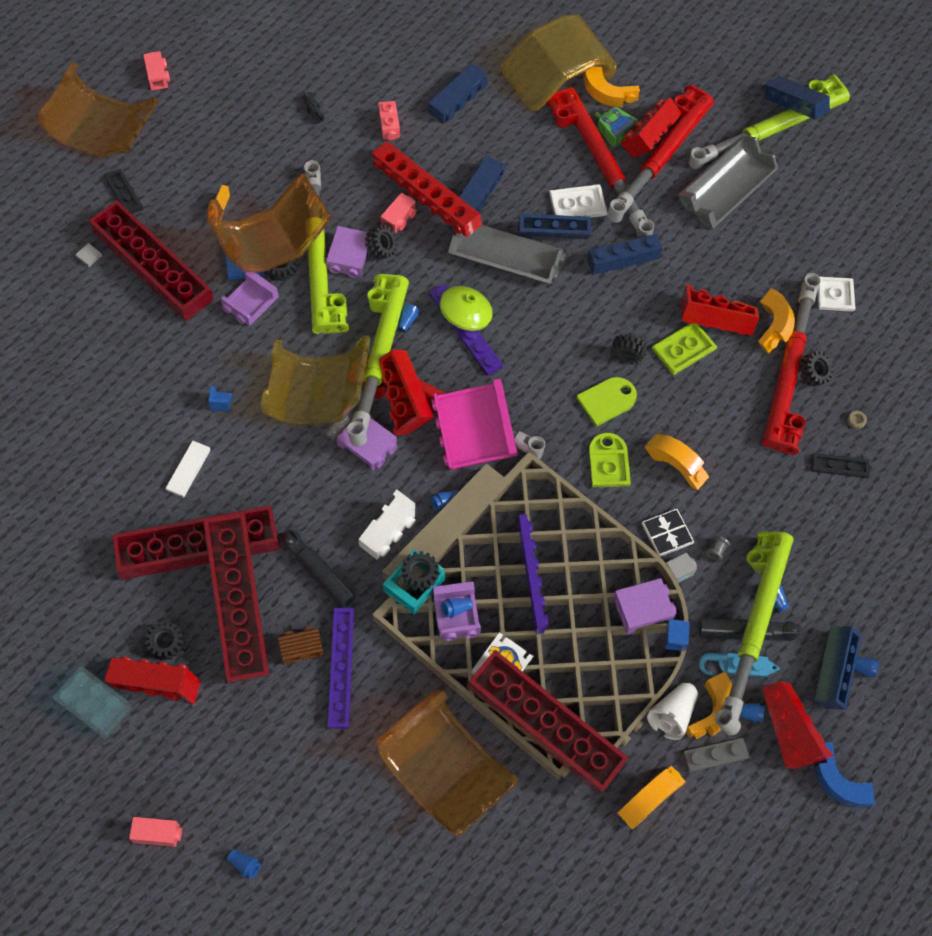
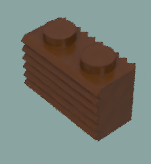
(300, 645)

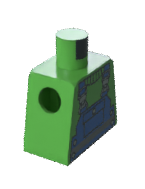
(614, 124)

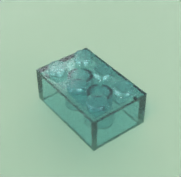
(92, 702)

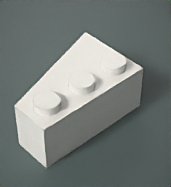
(388, 526)

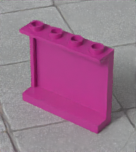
(474, 426)

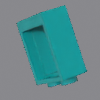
(403, 597)

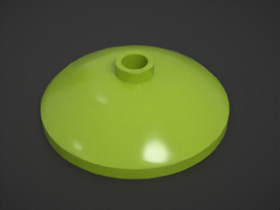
(466, 308)

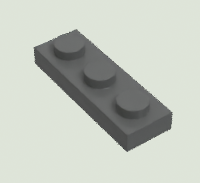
(716, 755)

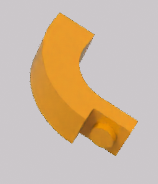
(607, 93)
(782, 323)
(680, 456)
(719, 689)
(651, 797)

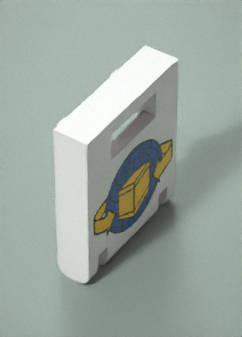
(509, 650)

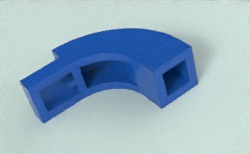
(840, 789)

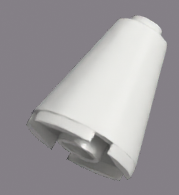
(674, 711)

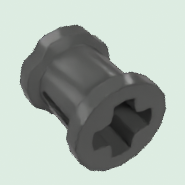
(717, 548)

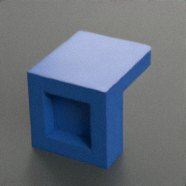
(219, 400)
(677, 635)

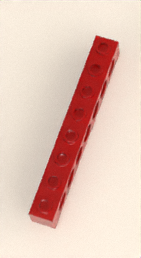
(427, 189)

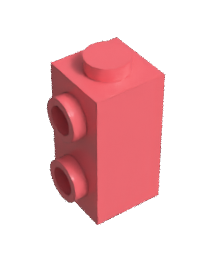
(155, 69)
(389, 120)
(399, 212)
(155, 832)

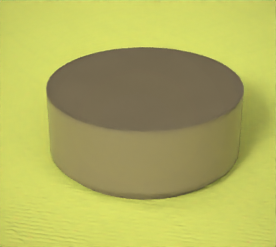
(857, 419)

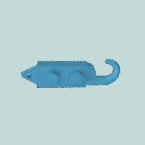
(729, 663)

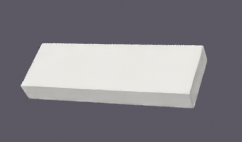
(188, 469)

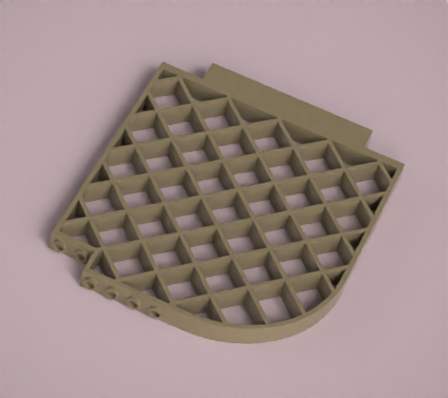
(450, 528)

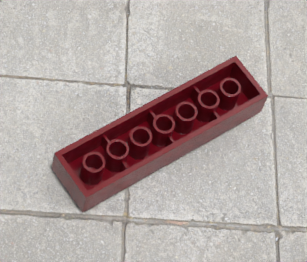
(151, 260)
(185, 544)
(236, 598)
(547, 722)

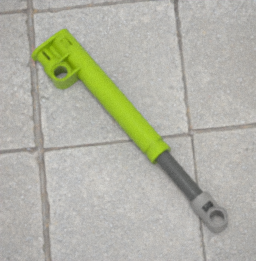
(835, 89)
(384, 298)
(324, 313)
(769, 559)

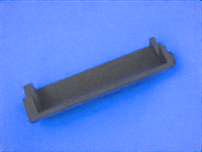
(728, 181)
(509, 253)

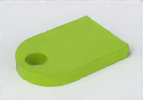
(607, 400)
(609, 463)

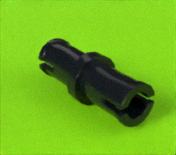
(313, 107)

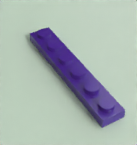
(473, 340)
(534, 581)
(341, 668)

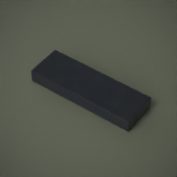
(123, 191)
(840, 465)

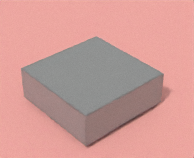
(88, 255)

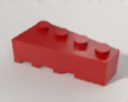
(651, 128)
(717, 312)
(404, 392)
(153, 678)
(794, 729)

